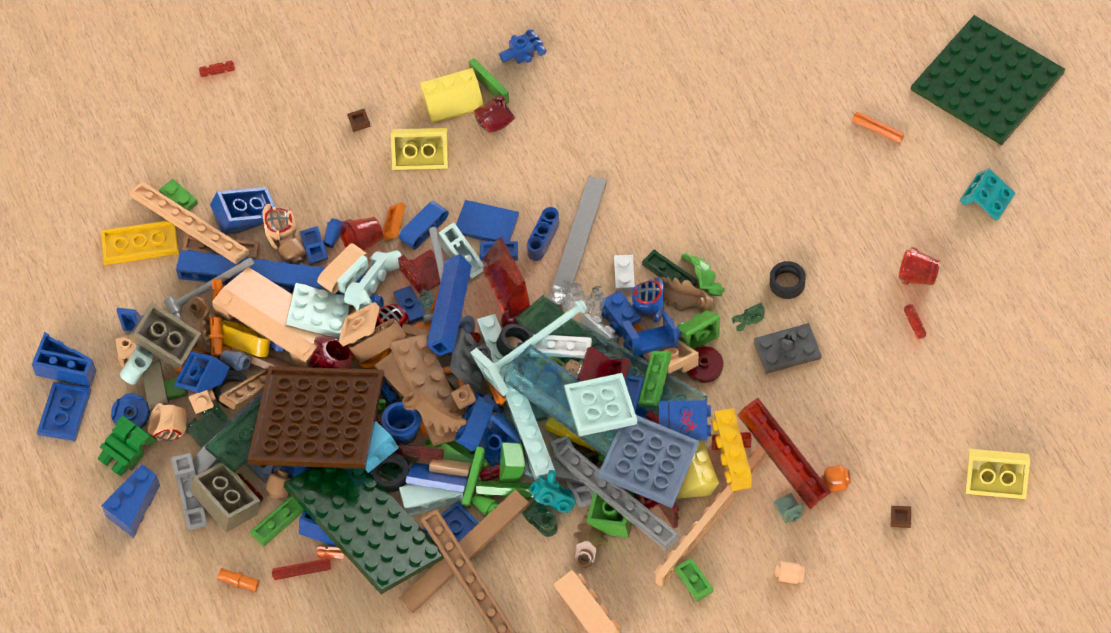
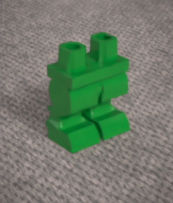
(124, 449)

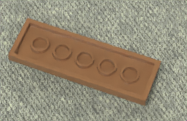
(425, 375)

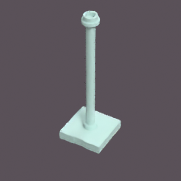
(491, 370)

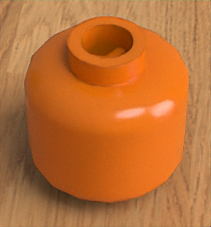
(836, 478)

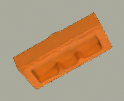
(393, 221)

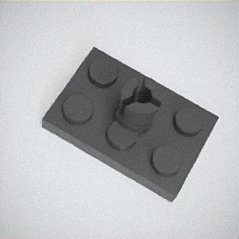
(787, 348)
(463, 363)

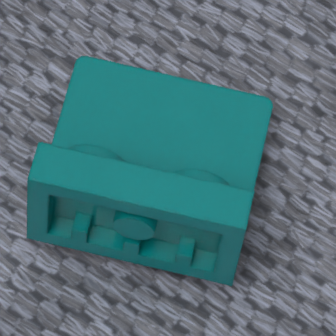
(989, 193)

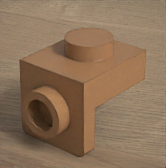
(464, 396)

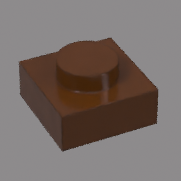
(358, 120)
(901, 516)

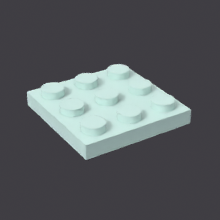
(317, 310)
(600, 404)

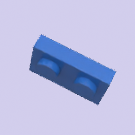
(618, 309)

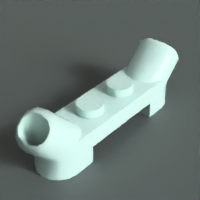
(381, 263)
(136, 365)

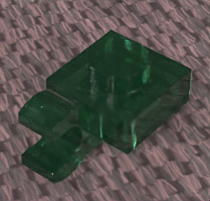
(751, 315)

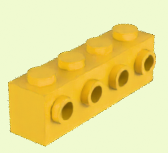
(732, 449)

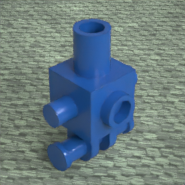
(523, 48)

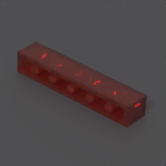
(784, 453)

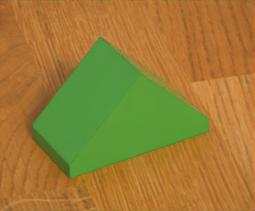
(511, 462)

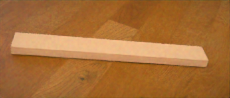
(189, 223)

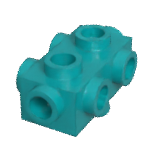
(551, 493)

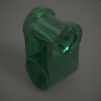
(541, 518)

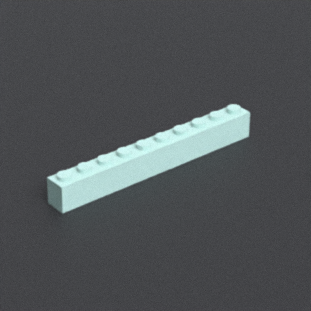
(518, 406)

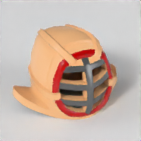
(278, 224)
(167, 422)

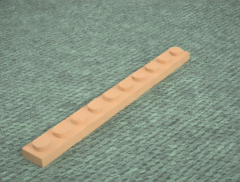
(701, 527)

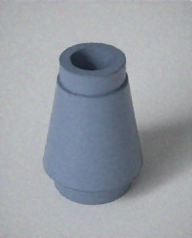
(237, 360)

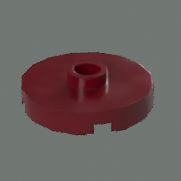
(710, 371)

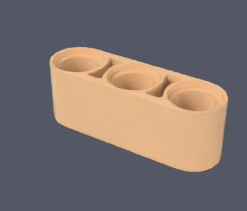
(339, 266)

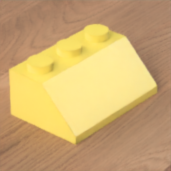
(451, 95)
(419, 148)
(997, 473)
(700, 477)

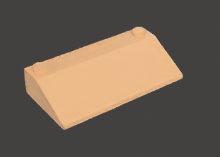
(265, 309)

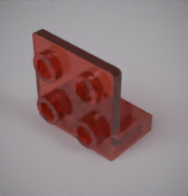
(421, 271)

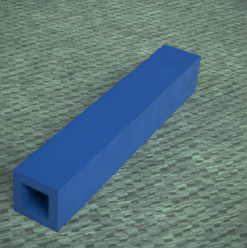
(449, 305)

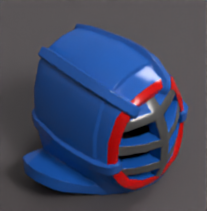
(649, 298)

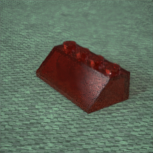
(505, 279)

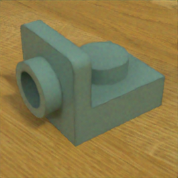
(789, 508)

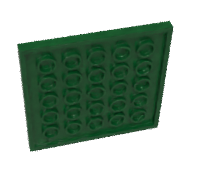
(987, 79)

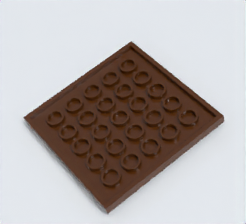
(316, 417)

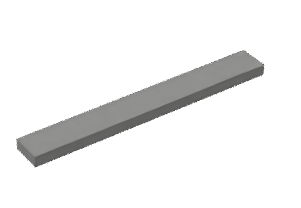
(580, 231)
(617, 498)

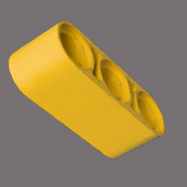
(245, 339)

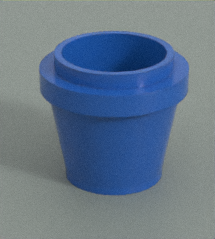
(401, 423)

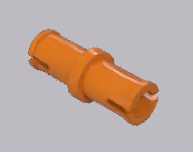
(216, 336)
(238, 579)

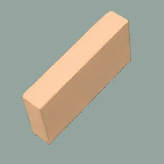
(450, 467)

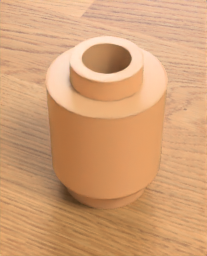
(789, 572)

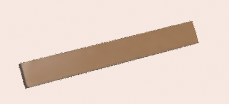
(472, 544)
(466, 573)

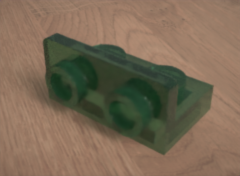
(208, 426)

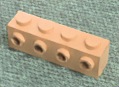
(584, 604)

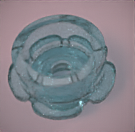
(425, 295)

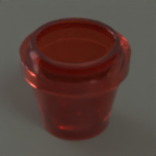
(361, 232)
(918, 268)

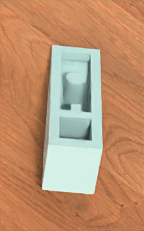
(454, 243)
(422, 499)

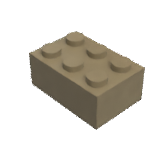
(164, 335)
(225, 496)

